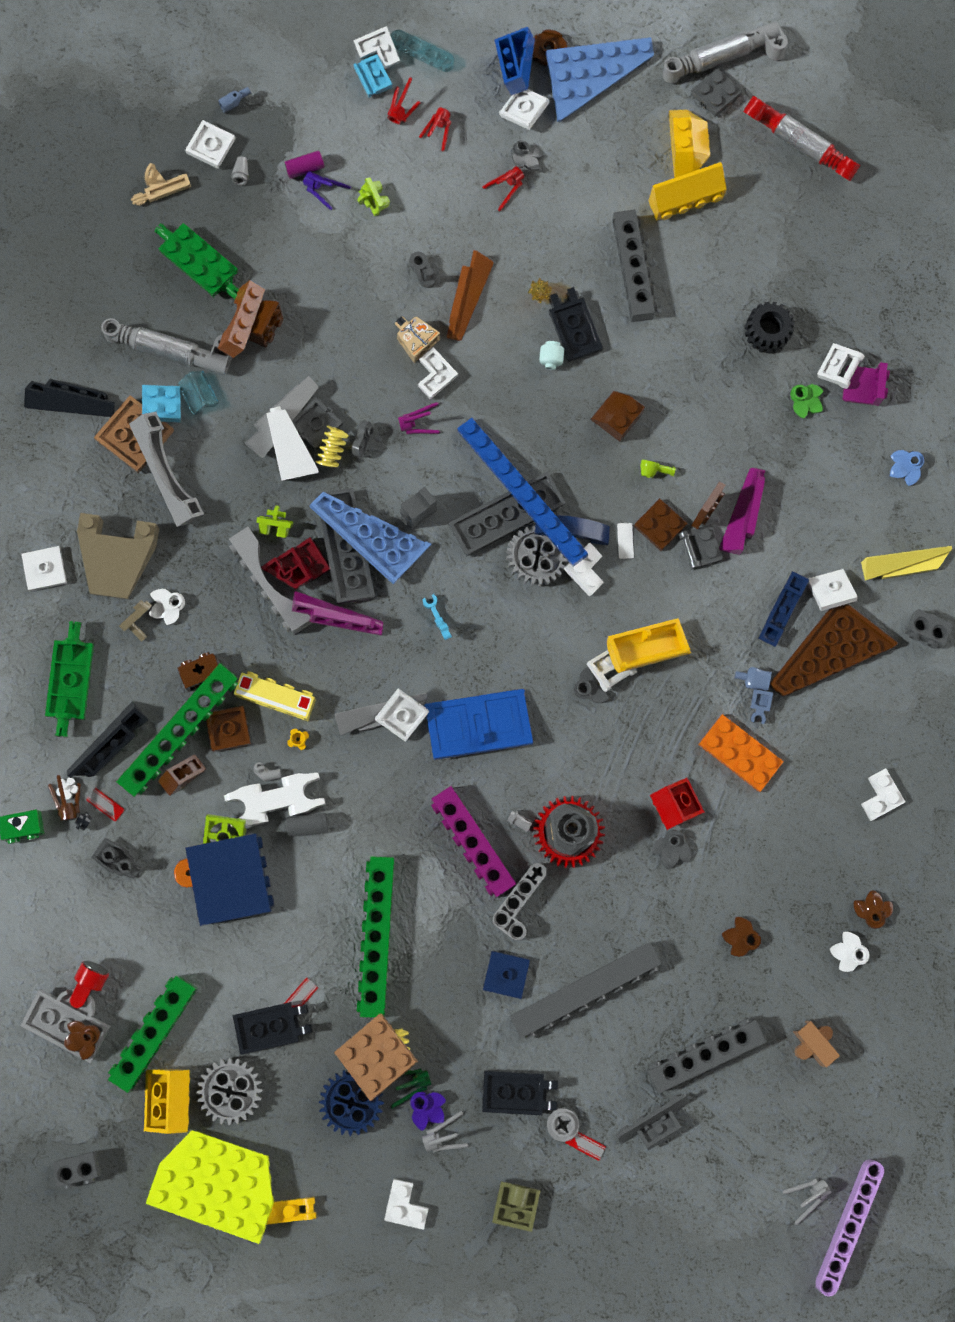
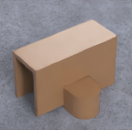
(815, 1043)

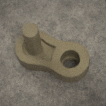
(140, 608)

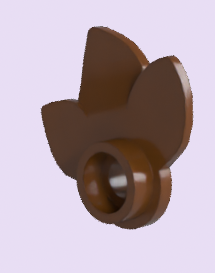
(873, 907)
(739, 937)
(79, 1039)

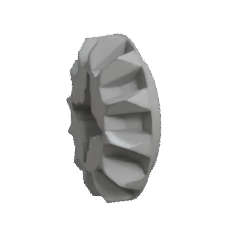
(572, 1126)

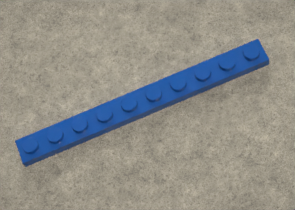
(522, 492)

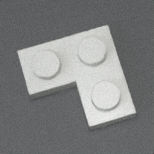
(381, 43)
(440, 373)
(582, 572)
(887, 795)
(400, 1210)

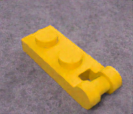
(289, 1210)

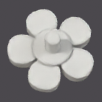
(69, 788)

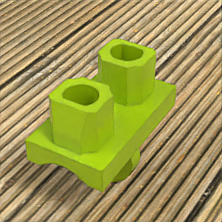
(371, 198)
(266, 522)

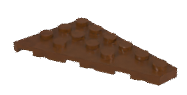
(834, 644)

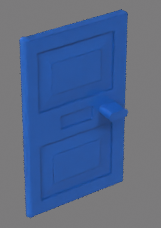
(478, 724)

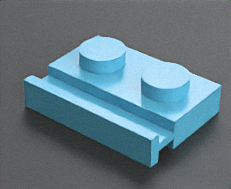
(373, 75)

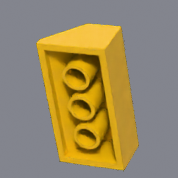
(688, 192)

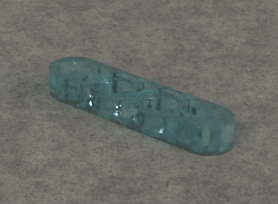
(424, 47)

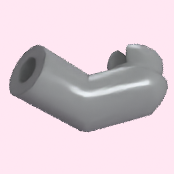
(265, 774)

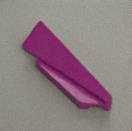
(745, 513)
(333, 615)

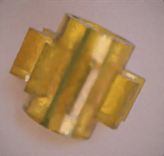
(539, 286)

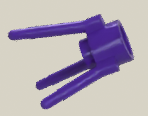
(314, 181)

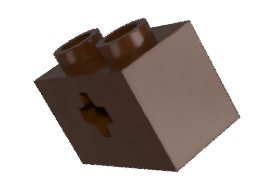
(189, 670)

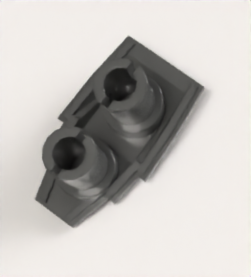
(116, 859)

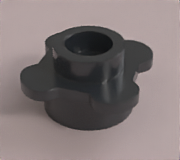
(83, 821)

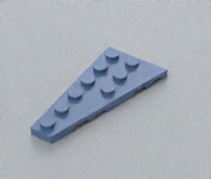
(376, 540)

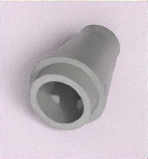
(240, 171)

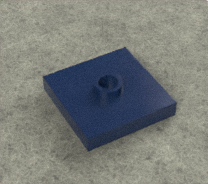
(506, 974)

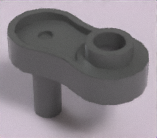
(425, 274)
(359, 446)

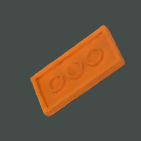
(740, 753)

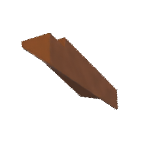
(468, 291)

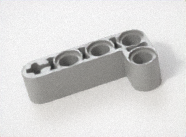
(522, 898)

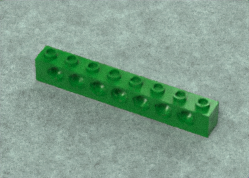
(128, 779)
(386, 866)

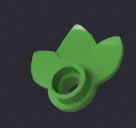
(808, 402)

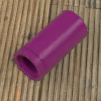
(303, 164)

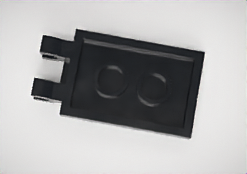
(574, 326)
(269, 1027)
(517, 1093)

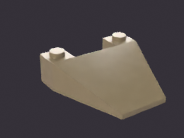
(111, 561)

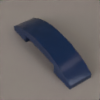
(583, 529)
(783, 608)

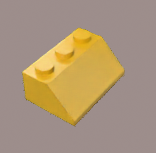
(166, 1101)

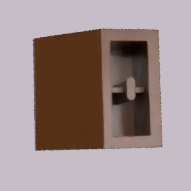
(265, 323)

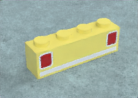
(274, 696)

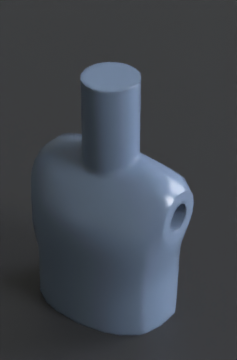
(233, 99)
(755, 678)

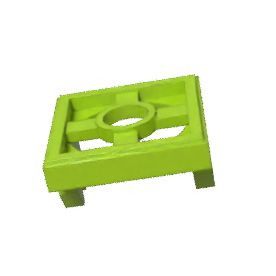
(212, 820)

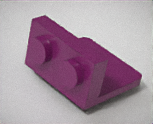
(868, 385)

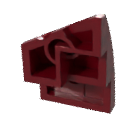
(298, 564)

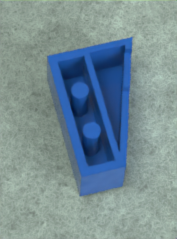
(515, 59)

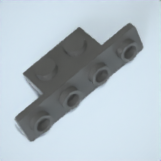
(656, 1126)

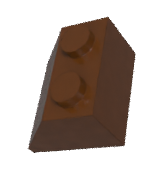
(618, 414)

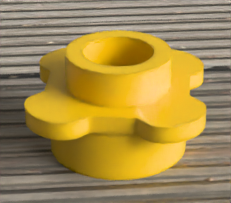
(298, 734)

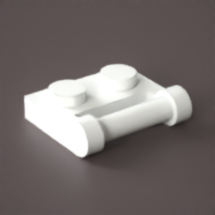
(835, 362)
(603, 665)

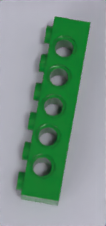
(118, 1074)

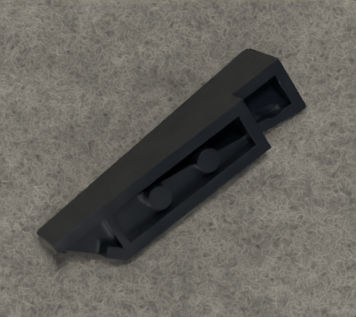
(67, 398)
(109, 742)

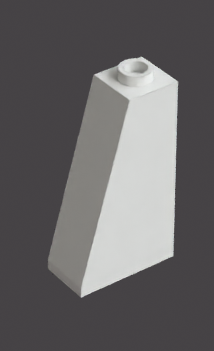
(289, 448)

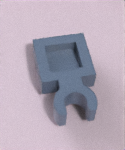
(760, 702)

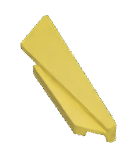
(904, 563)

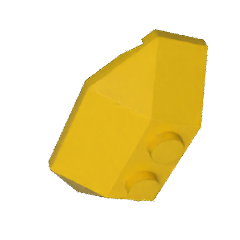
(688, 141)

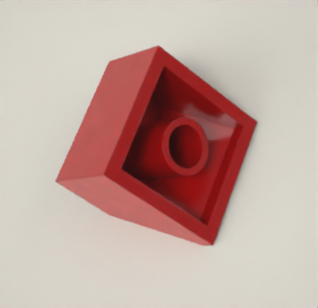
(676, 803)

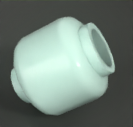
(551, 355)

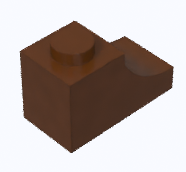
(181, 774)

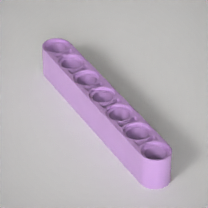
(841, 1234)

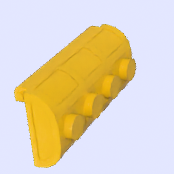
(647, 645)

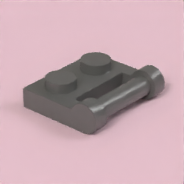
(706, 545)

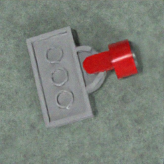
(50, 1015)

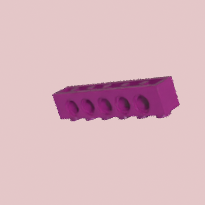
(449, 797)

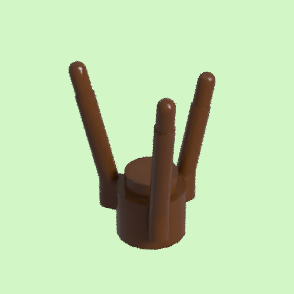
(66, 810)

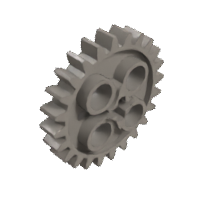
(519, 552)
(234, 1072)

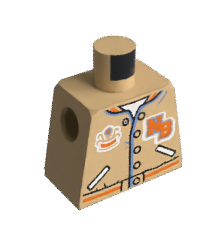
(416, 337)

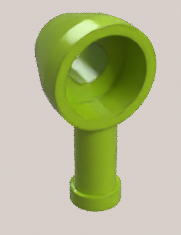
(649, 469)

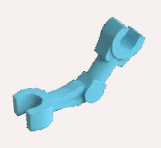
(438, 620)

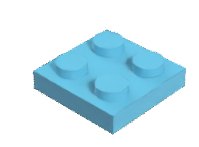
(163, 400)

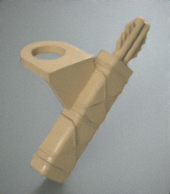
(159, 187)

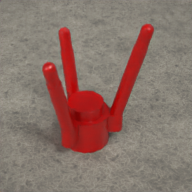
(397, 112)
(439, 119)
(512, 177)

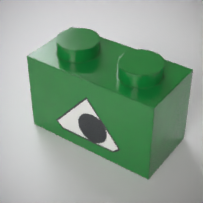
(21, 825)

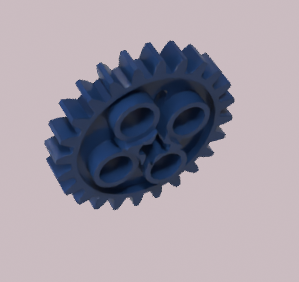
(346, 1120)

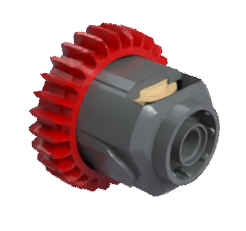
(558, 836)

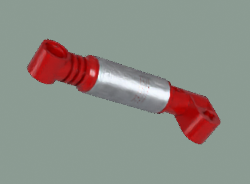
(801, 138)

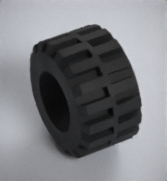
(778, 316)

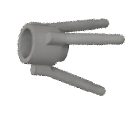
(433, 1141)
(819, 1192)

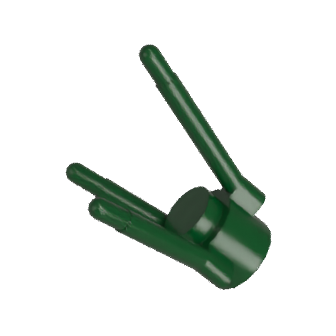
(420, 1080)

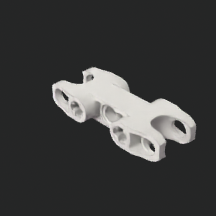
(288, 796)

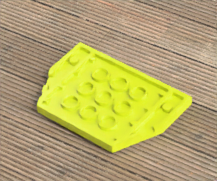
(215, 1185)

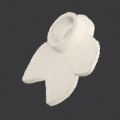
(164, 608)
(847, 952)

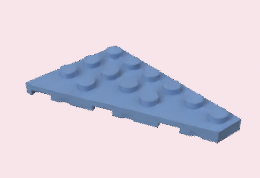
(588, 70)

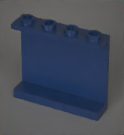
(229, 879)

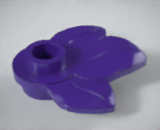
(429, 1110)

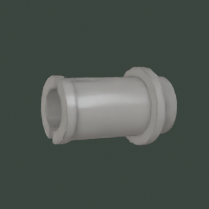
(519, 820)

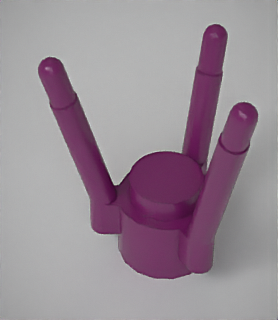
(407, 420)

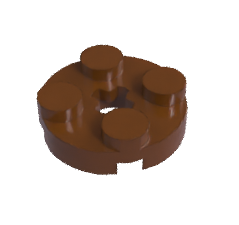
(546, 38)

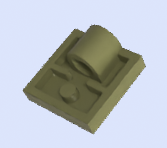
(516, 1206)

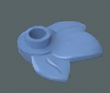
(905, 468)

